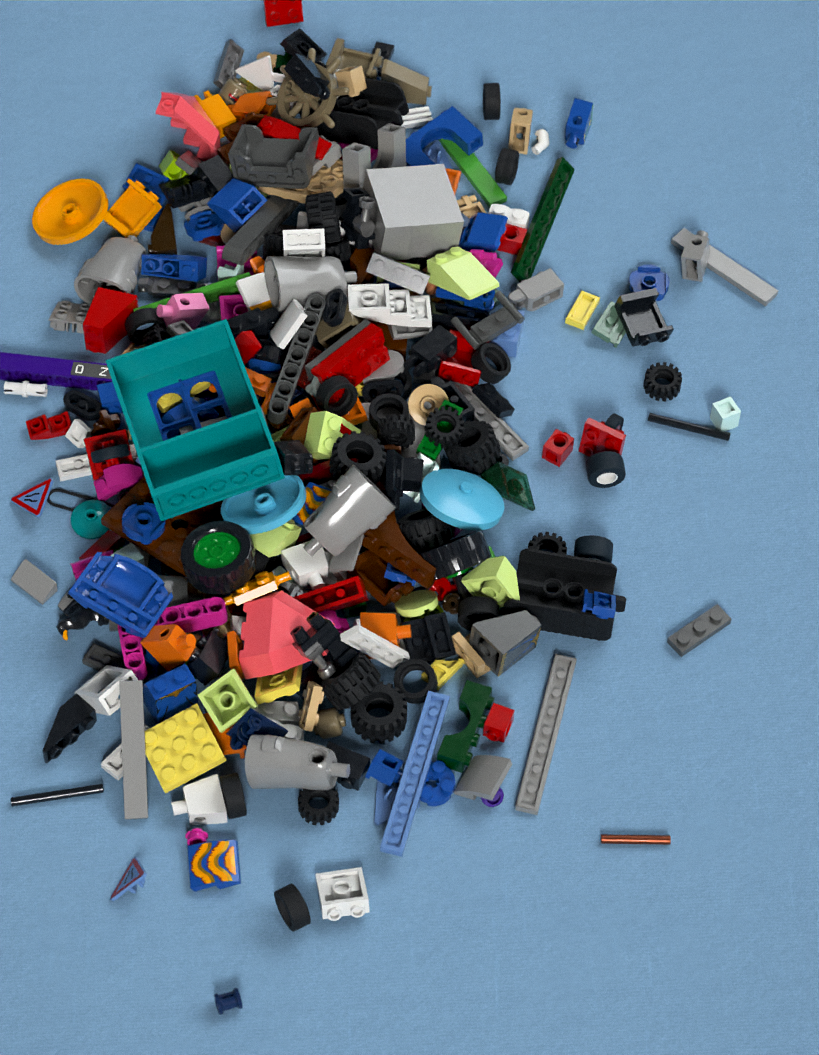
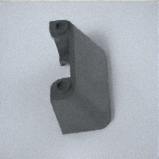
(273, 160)

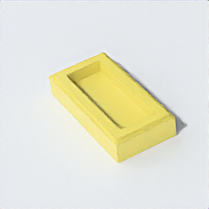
(582, 310)

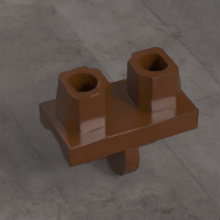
(106, 424)

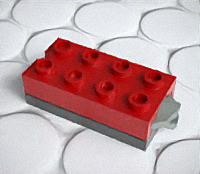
(351, 356)

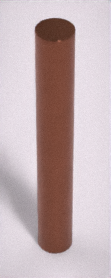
(636, 839)

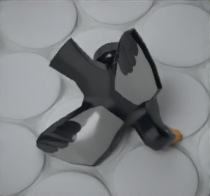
(78, 616)

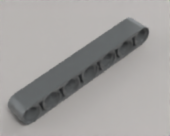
(262, 223)
(293, 366)

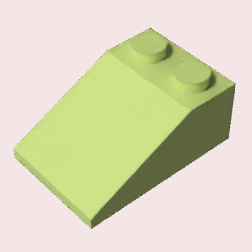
(460, 273)

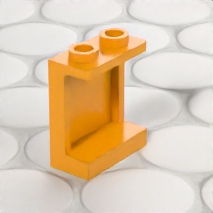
(132, 210)

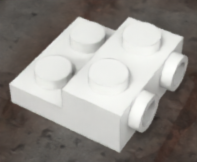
(342, 893)

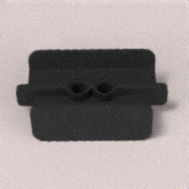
(361, 116)
(566, 576)

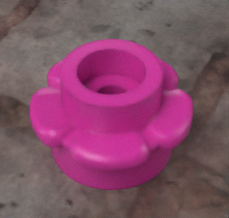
(196, 836)

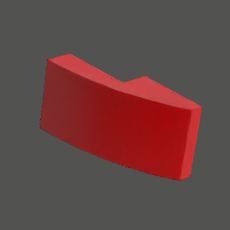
(46, 428)

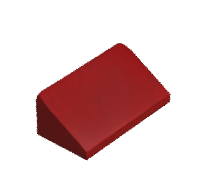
(247, 345)
(107, 542)

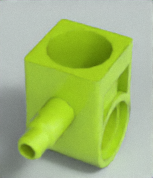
(170, 168)

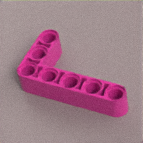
(188, 616)

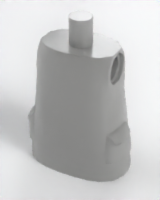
(111, 268)
(303, 276)
(347, 513)
(291, 763)

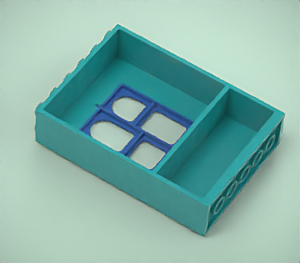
(211, 459)

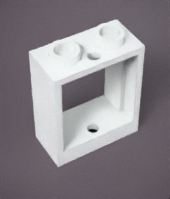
(304, 243)
(108, 682)

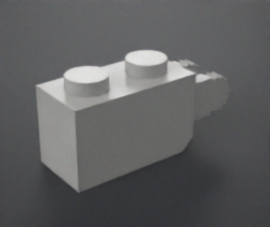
(537, 291)

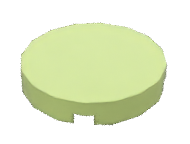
(416, 603)

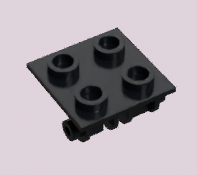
(184, 191)

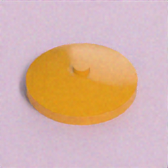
(70, 211)

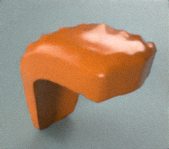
(257, 265)

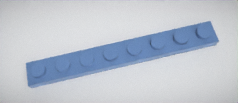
(414, 774)

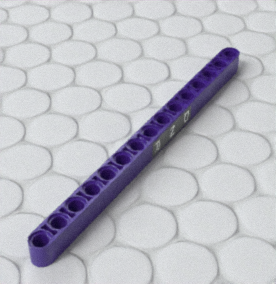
(60, 372)

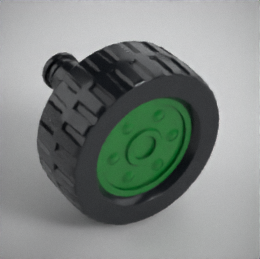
(218, 557)
(457, 558)

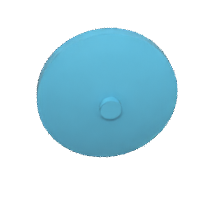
(461, 499)
(266, 506)

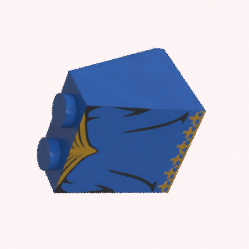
(170, 693)

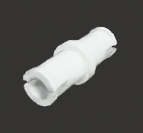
(25, 389)

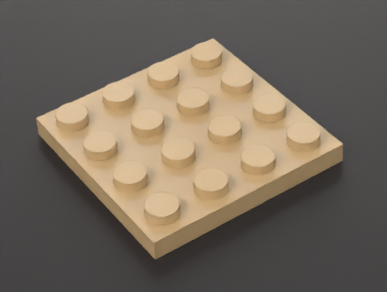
(322, 181)

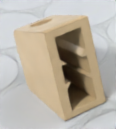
(520, 123)

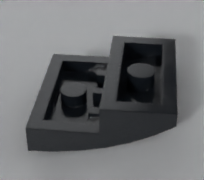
(430, 638)

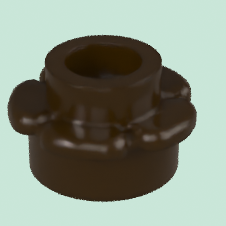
(447, 603)

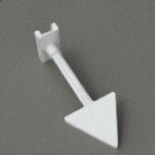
(261, 74)

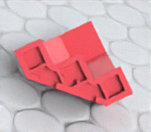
(189, 115)
(268, 636)

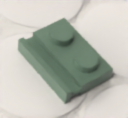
(609, 326)

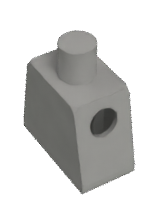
(695, 250)

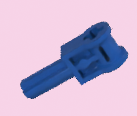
(477, 302)

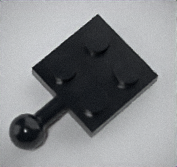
(300, 43)

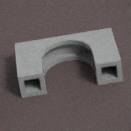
(358, 156)

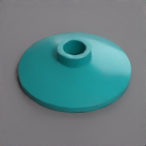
(89, 527)

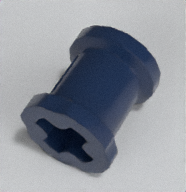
(228, 1001)

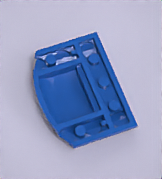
(122, 592)

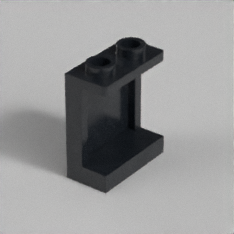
(642, 317)

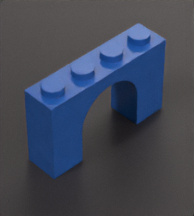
(449, 126)

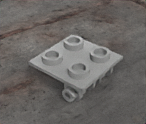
(66, 313)

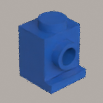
(385, 768)

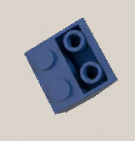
(236, 203)
(483, 232)

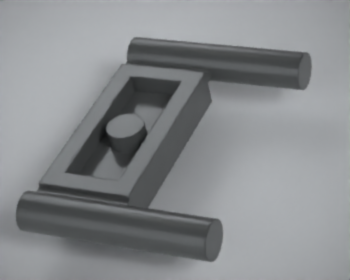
(492, 325)

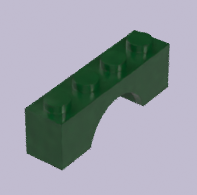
(456, 748)

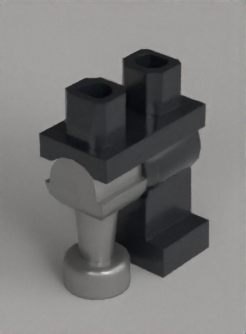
(357, 217)
(321, 638)

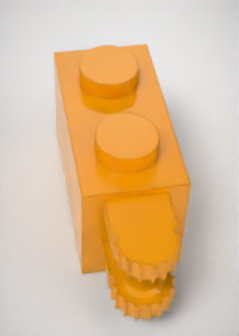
(216, 111)

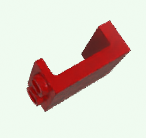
(459, 366)

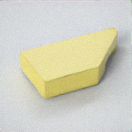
(444, 670)

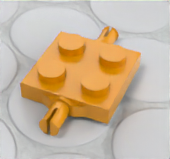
(261, 585)

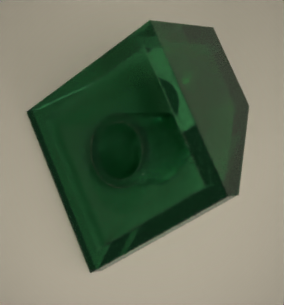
(510, 484)

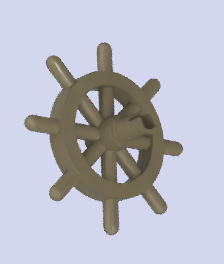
(306, 100)

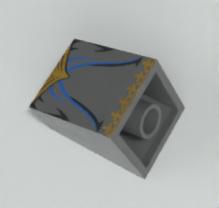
(505, 639)

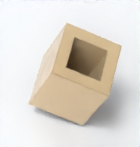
(352, 78)

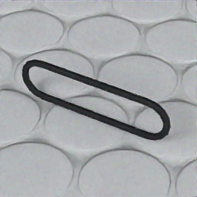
(73, 494)

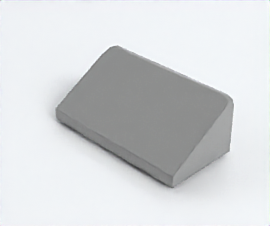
(34, 582)

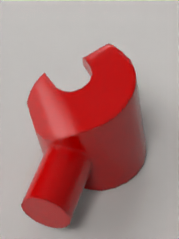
(442, 587)

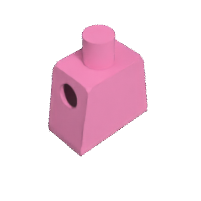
(186, 307)

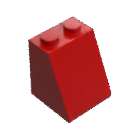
(106, 319)

